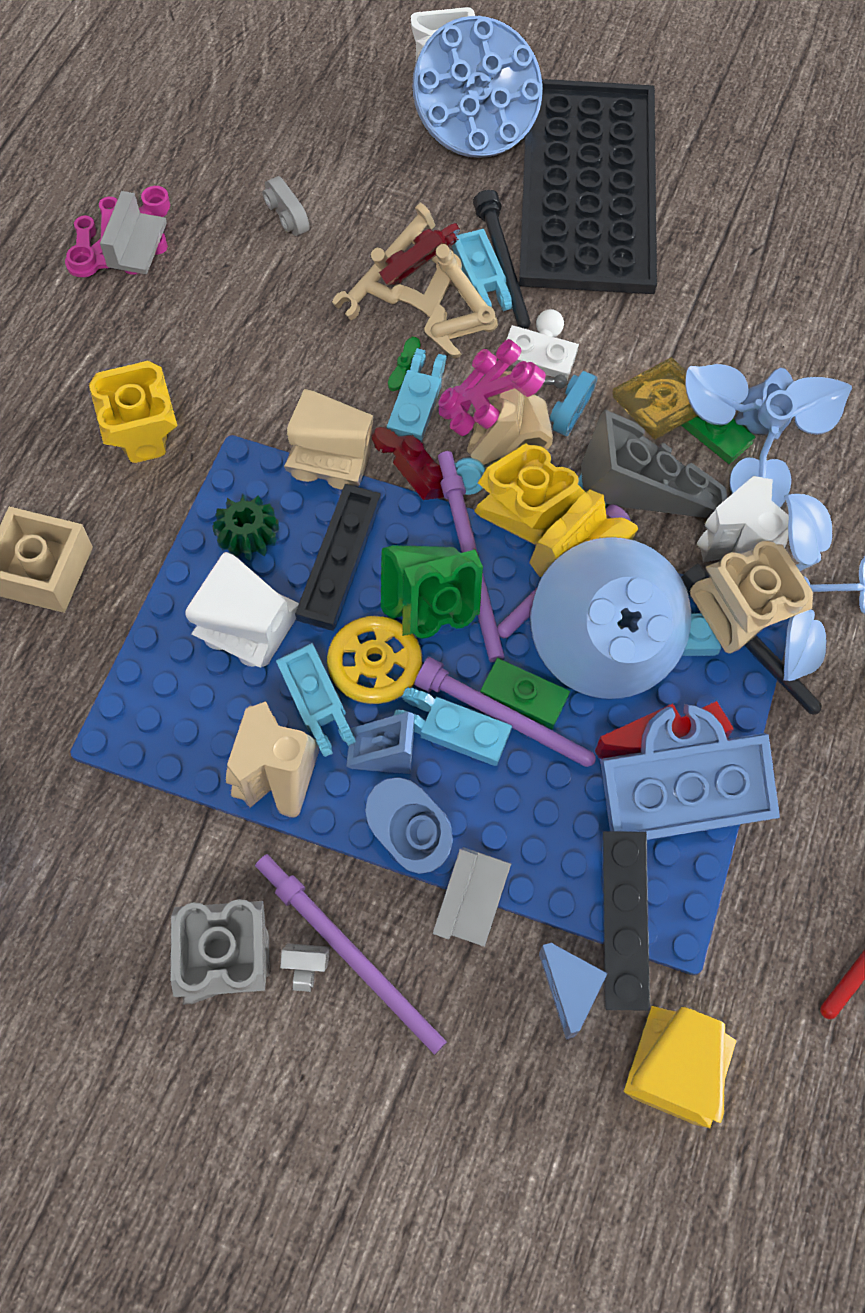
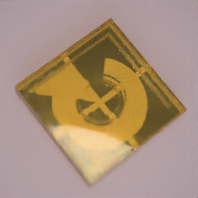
(657, 398)

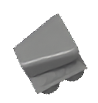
(218, 949)

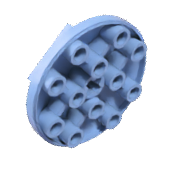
(477, 86)

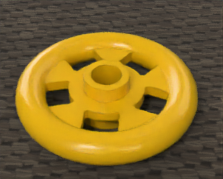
(385, 688)

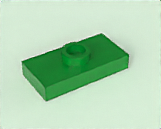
(725, 440)
(525, 693)

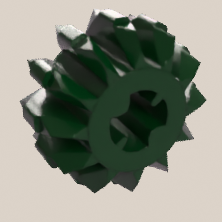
(246, 527)

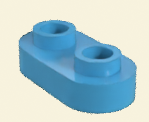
(578, 395)

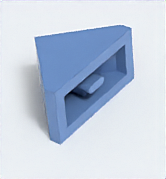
(383, 745)
(572, 986)

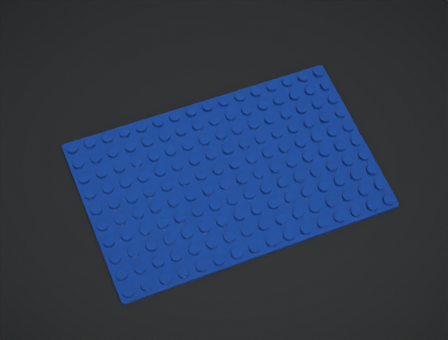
(178, 706)

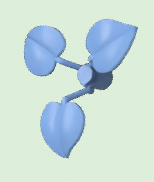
(814, 402)
(808, 536)

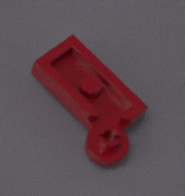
(402, 264)
(411, 461)

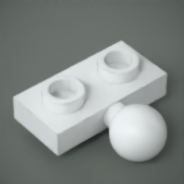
(542, 348)

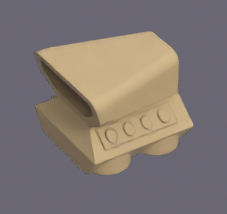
(519, 422)
(328, 441)
(751, 593)
(272, 760)

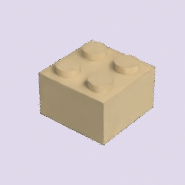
(41, 558)

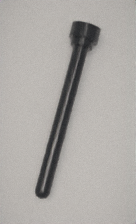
(488, 208)
(764, 654)

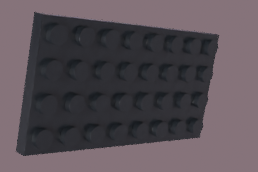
(590, 189)

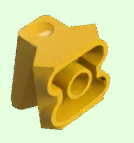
(134, 409)
(527, 492)
(581, 523)
(682, 1065)

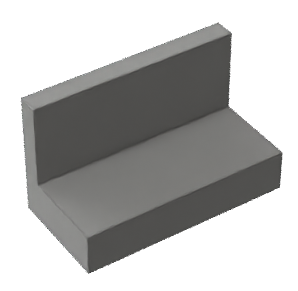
(131, 236)
(472, 897)

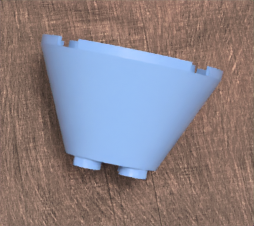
(579, 613)

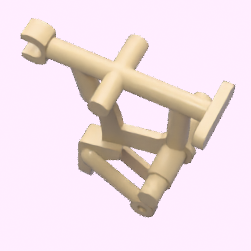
(447, 273)

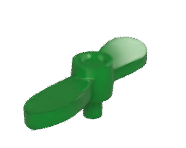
(403, 363)

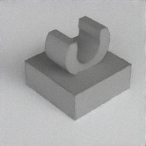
(305, 961)

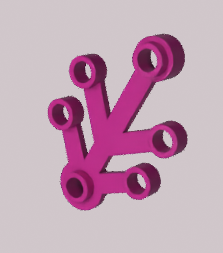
(84, 259)
(456, 401)

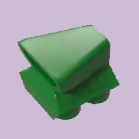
(430, 587)

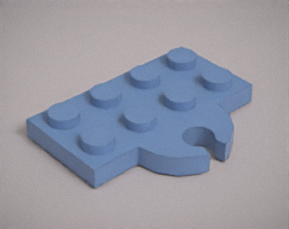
(690, 779)

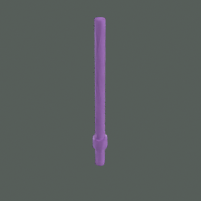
(454, 490)
(291, 892)

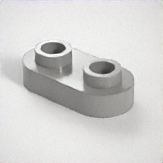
(290, 211)

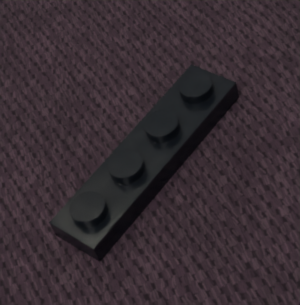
(338, 557)
(625, 921)

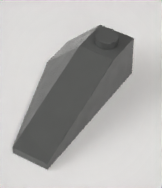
(644, 475)

